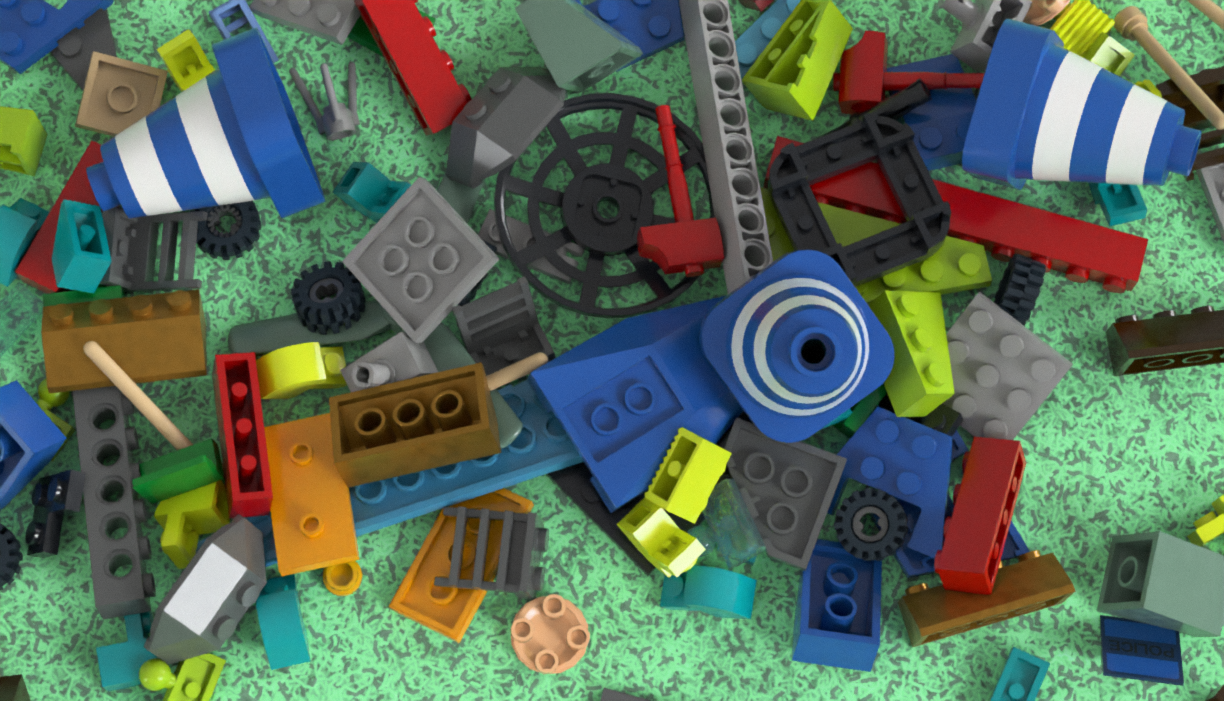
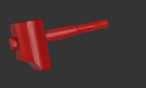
(865, 75)
(687, 243)

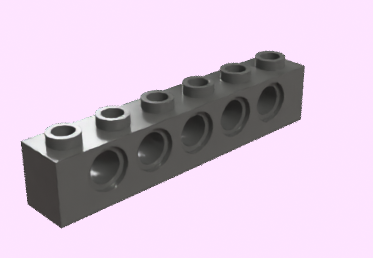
(131, 592)

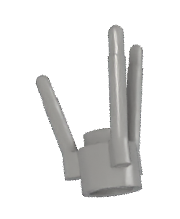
(337, 120)

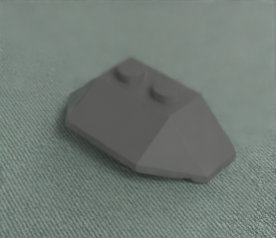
(501, 122)
(210, 594)

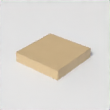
(118, 94)

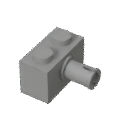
(980, 26)
(389, 363)

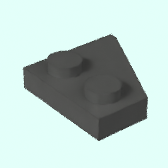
(78, 45)

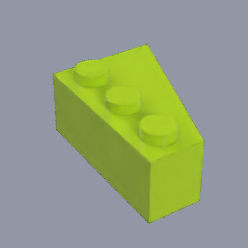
(800, 60)
(20, 140)
(921, 365)

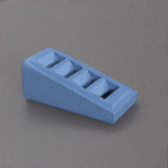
(231, 7)

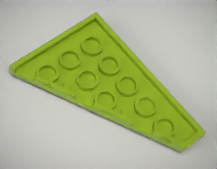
(952, 269)

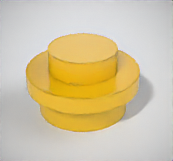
(342, 578)

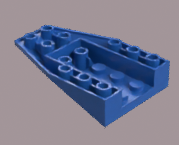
(630, 395)

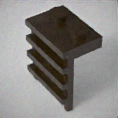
(1212, 84)

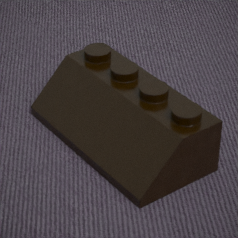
(1166, 341)

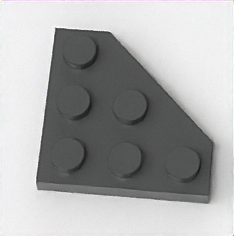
(784, 489)

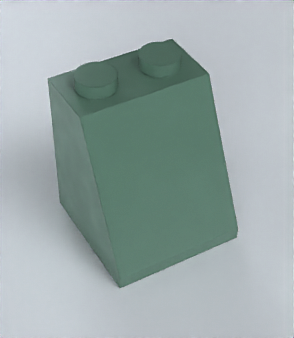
(575, 42)
(1164, 583)

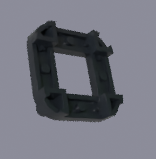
(842, 151)

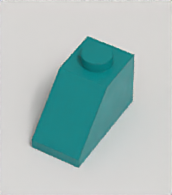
(80, 247)

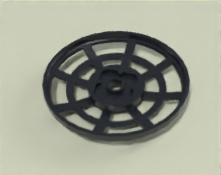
(579, 206)

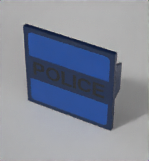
(1140, 651)

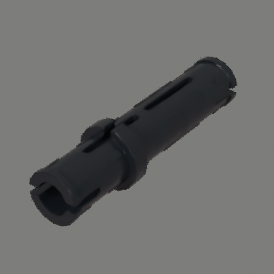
(895, 105)

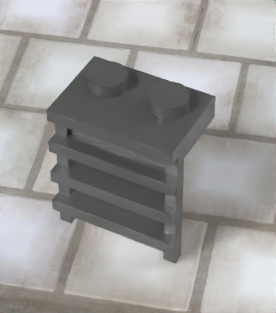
(134, 249)
(502, 327)
(519, 552)

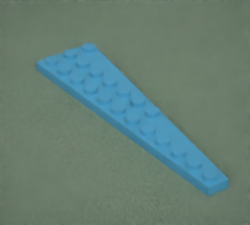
(535, 452)

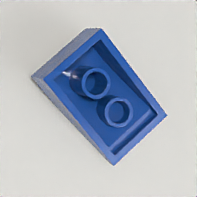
(942, 122)
(26, 440)
(838, 609)

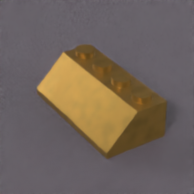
(144, 334)
(413, 425)
(1018, 590)

